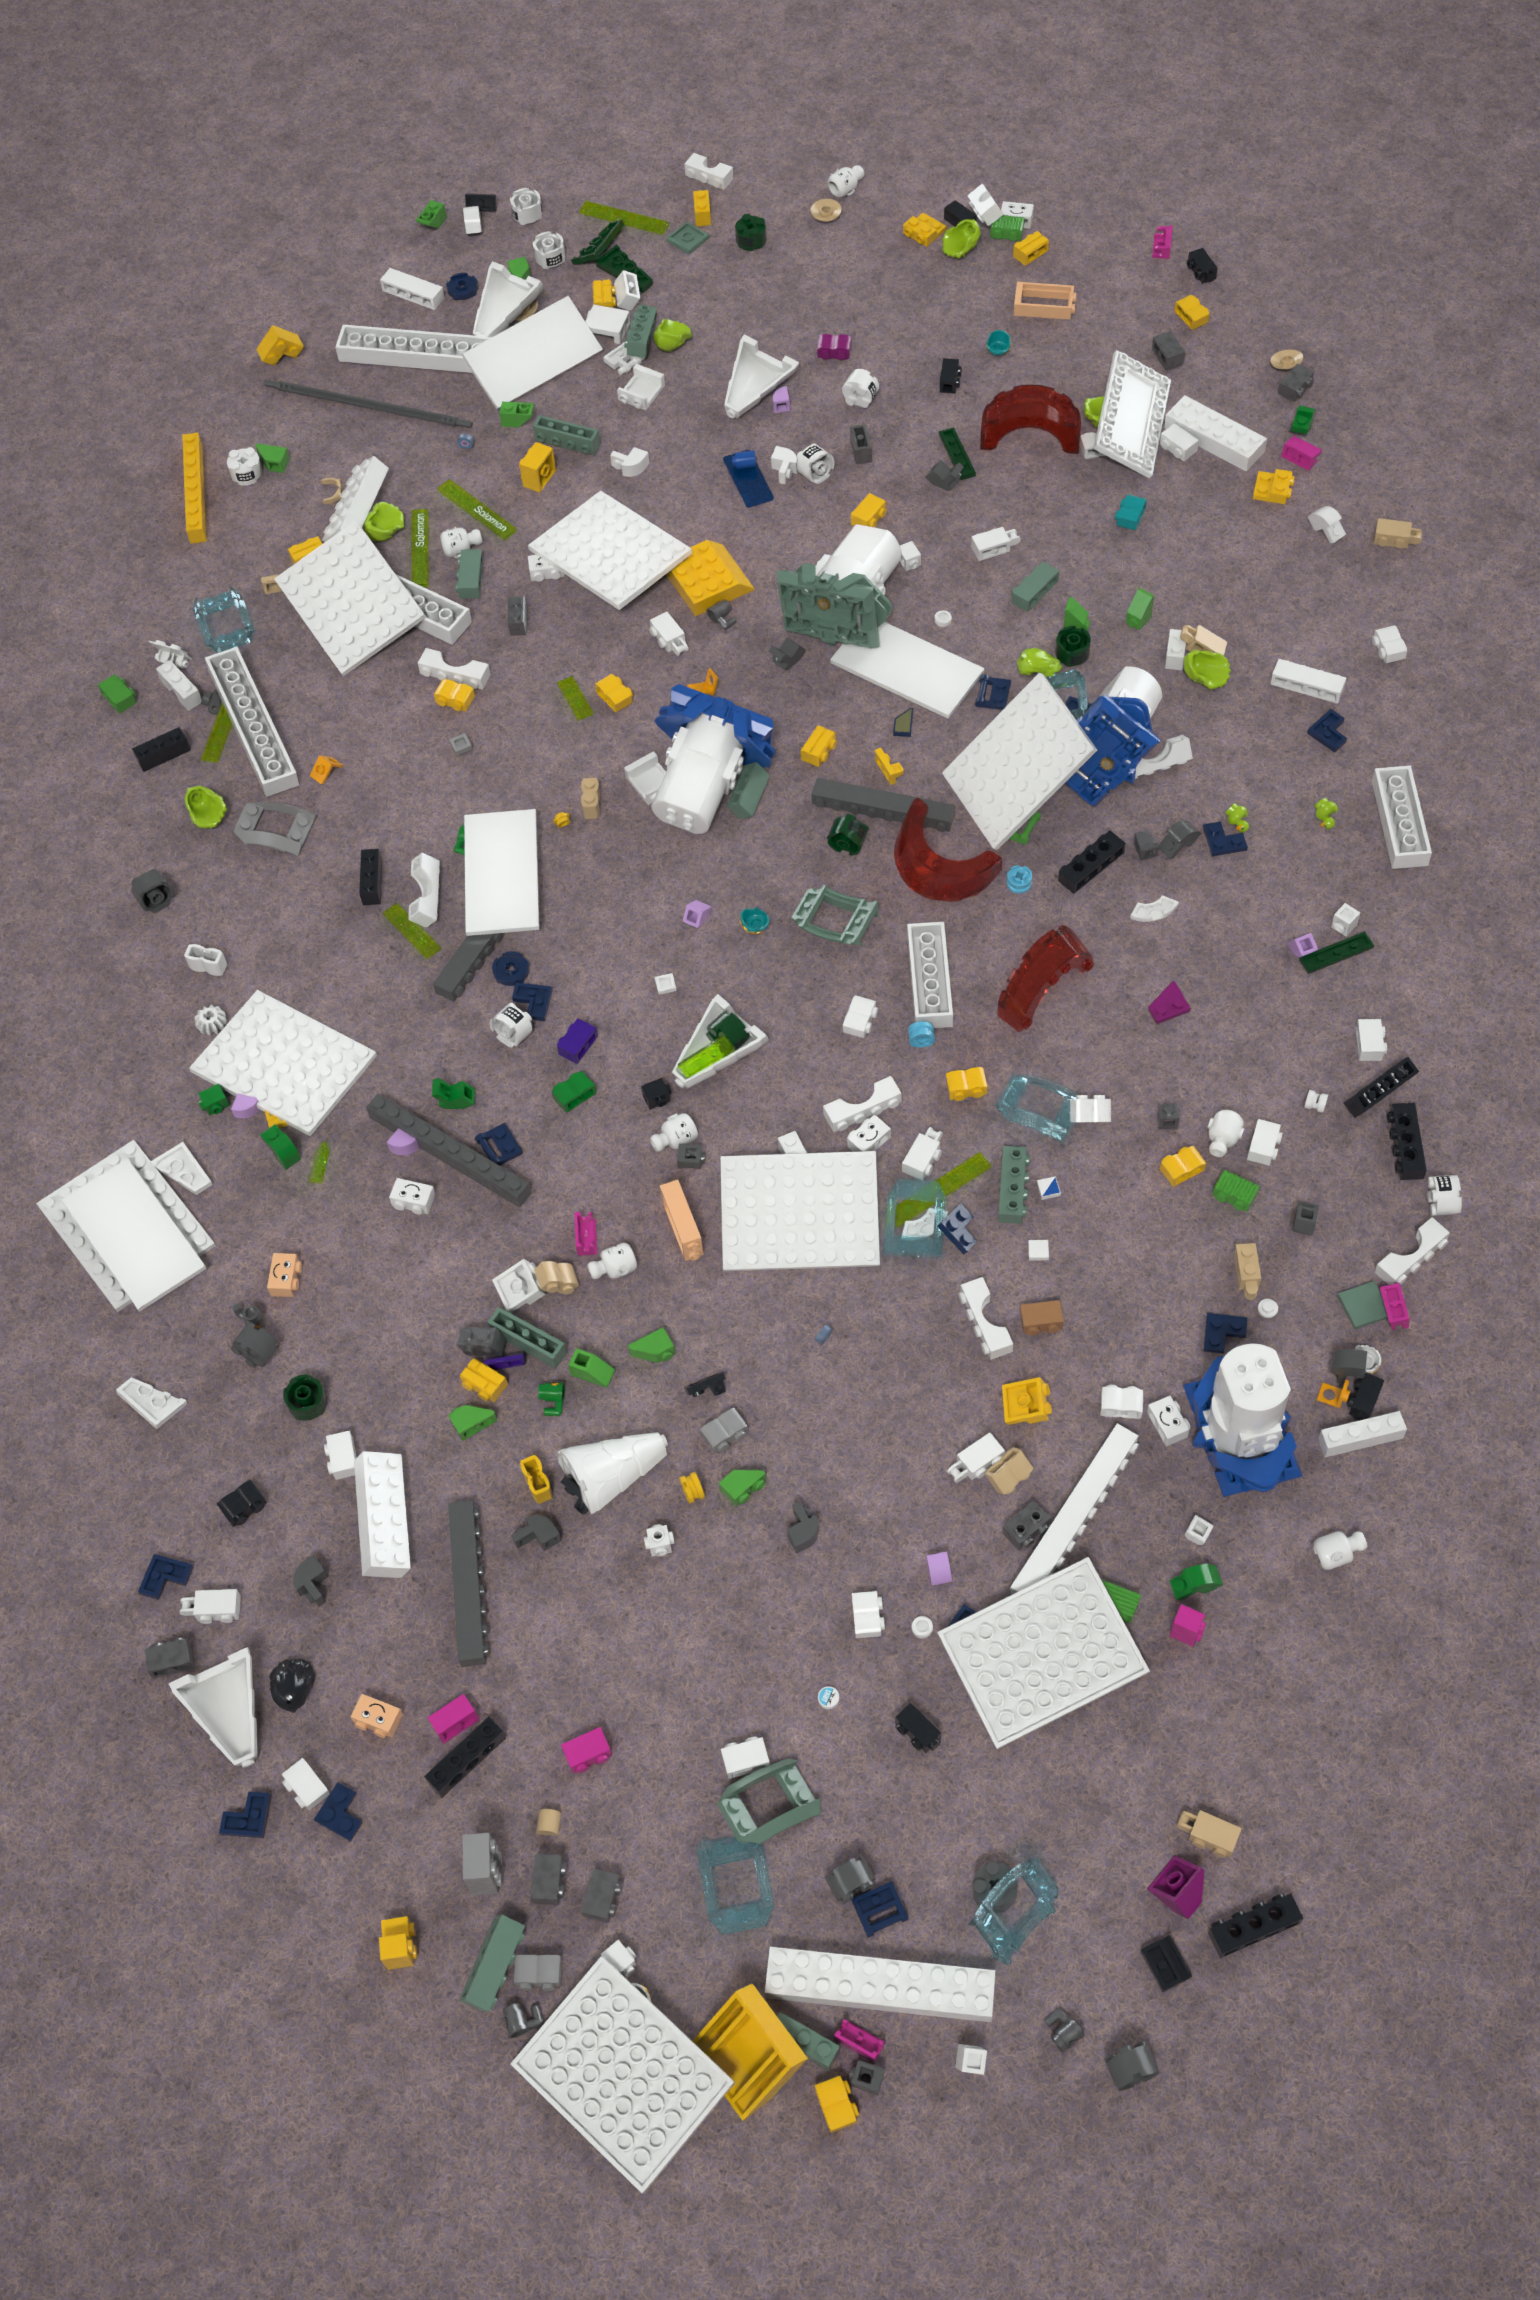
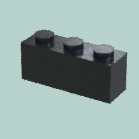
(161, 749)
(370, 877)

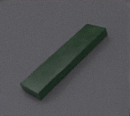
(957, 452)
(1336, 952)

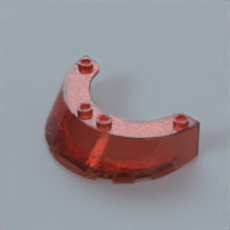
(1031, 408)
(934, 875)
(1042, 967)

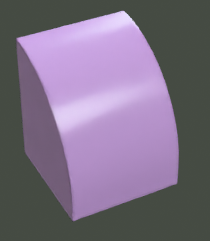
(781, 400)
(696, 913)
(1303, 945)
(244, 1106)
(402, 1143)
(939, 1568)

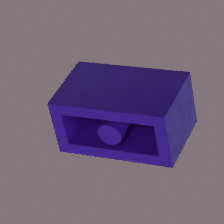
(577, 1041)

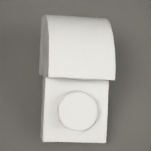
(472, 219)
(784, 461)
(632, 464)
(1328, 520)

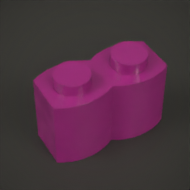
(834, 346)

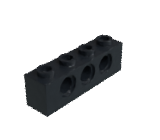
(1091, 861)
(1381, 1087)
(1407, 1115)
(465, 1757)
(1226, 1944)

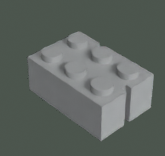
(481, 1864)

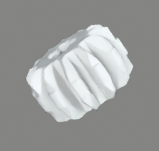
(210, 1020)

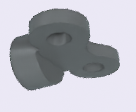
(211, 700)

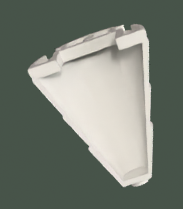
(503, 300)
(754, 377)
(700, 1040)
(611, 1465)
(224, 1705)

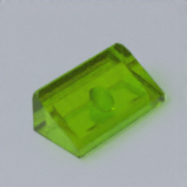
(319, 1163)

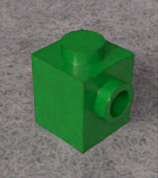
(213, 1100)

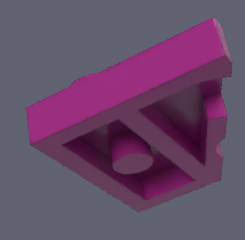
(1169, 1004)

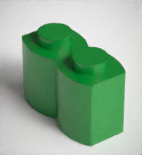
(573, 1091)

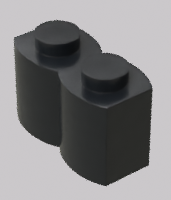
(242, 1503)

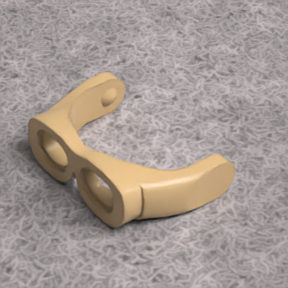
(336, 497)

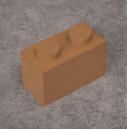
(1041, 1317)

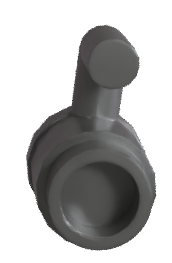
(719, 611)
(250, 1315)
(516, 2020)
(1068, 2033)

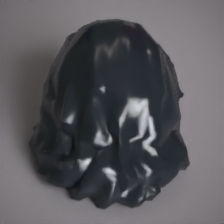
(291, 1683)

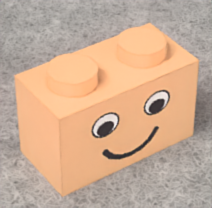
(284, 1275)
(376, 1716)

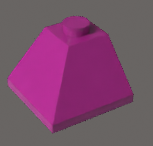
(1179, 1886)

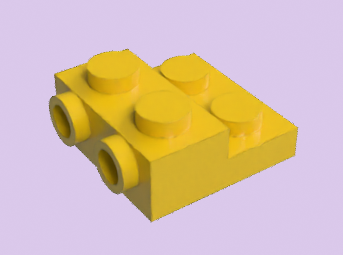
(923, 229)
(1274, 486)
(1026, 1401)

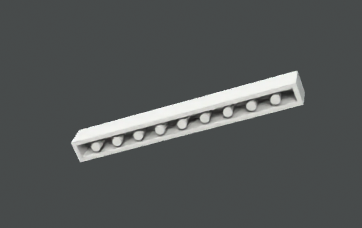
(1078, 1508)

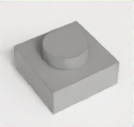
(460, 744)

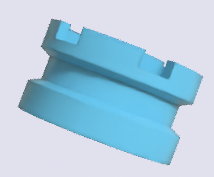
(1013, 879)
(921, 1034)

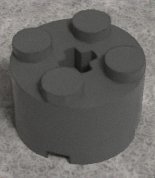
(152, 891)
(255, 1345)
(990, 1875)
(850, 1878)
(1132, 2066)

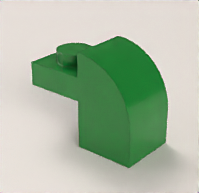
(1303, 419)
(453, 1096)
(281, 1146)
(1195, 1579)

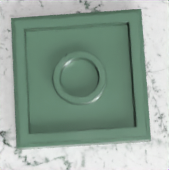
(687, 238)
(1363, 1305)

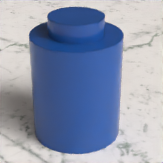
(744, 460)

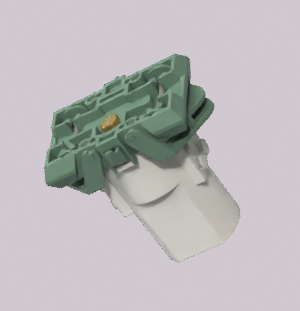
(844, 591)

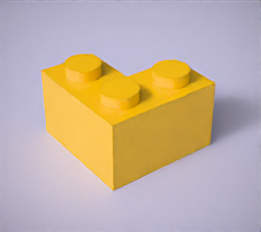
(277, 343)
(397, 1943)

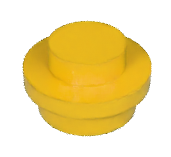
(561, 819)

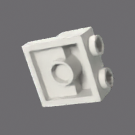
(518, 1285)

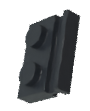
(1166, 1963)

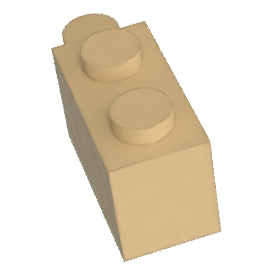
(1396, 533)
(1202, 639)
(1247, 1269)
(1210, 1832)

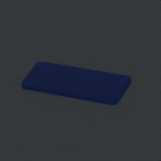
(749, 483)

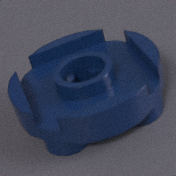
(458, 293)
(508, 959)

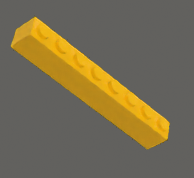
(194, 488)

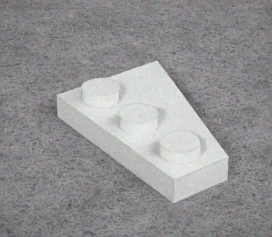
(183, 1168)
(150, 1403)

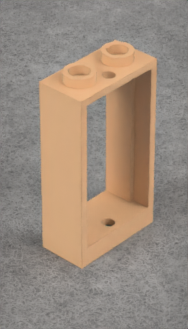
(1044, 291)
(681, 1220)

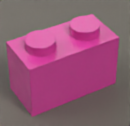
(1188, 1626)
(586, 1750)

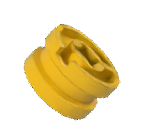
(692, 1487)

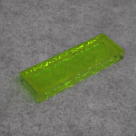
(575, 698)
(706, 1056)

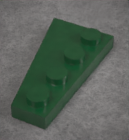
(599, 244)
(616, 261)

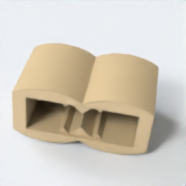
(590, 798)
(556, 1277)
(1009, 1471)

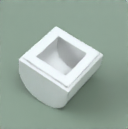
(1198, 1530)

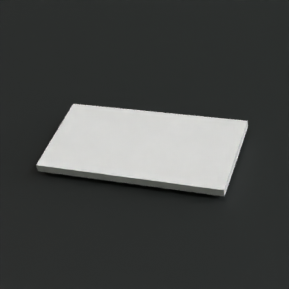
(532, 352)
(1132, 414)
(912, 669)
(501, 872)
(133, 1234)

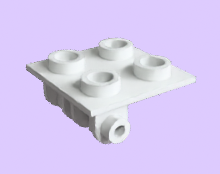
(171, 653)

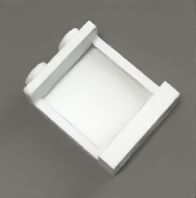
(608, 321)
(642, 387)
(645, 776)

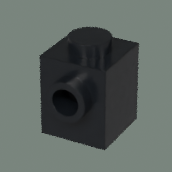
(656, 1093)

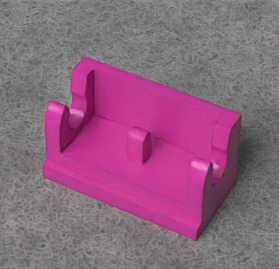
(1162, 242)
(1301, 452)
(585, 1234)
(1395, 1305)
(453, 1718)
(859, 2040)

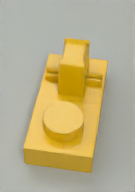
(890, 771)

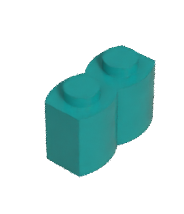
(1130, 512)

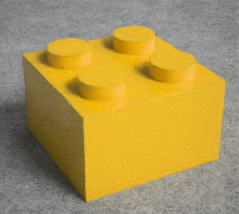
(537, 467)

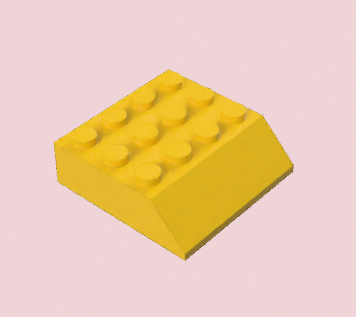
(708, 577)
(751, 2048)

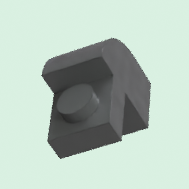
(943, 476)
(787, 655)
(1178, 835)
(1305, 1218)
(1348, 1363)
(539, 1528)
(806, 1531)
(307, 1577)

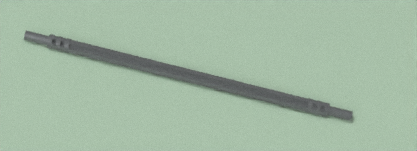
(367, 403)

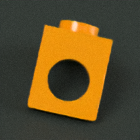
(706, 687)
(323, 767)
(1340, 1394)

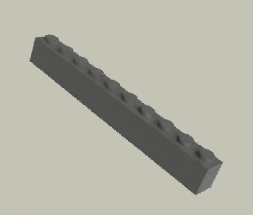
(450, 1151)

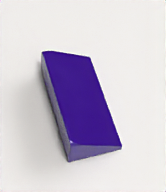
(506, 1360)

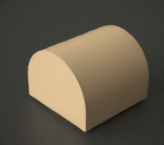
(270, 585)
(548, 1822)

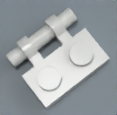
(618, 358)

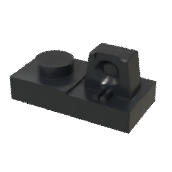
(486, 202)
(714, 1382)
(573, 1489)

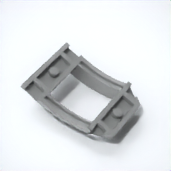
(297, 834)

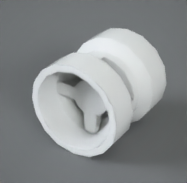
(1312, 1098)

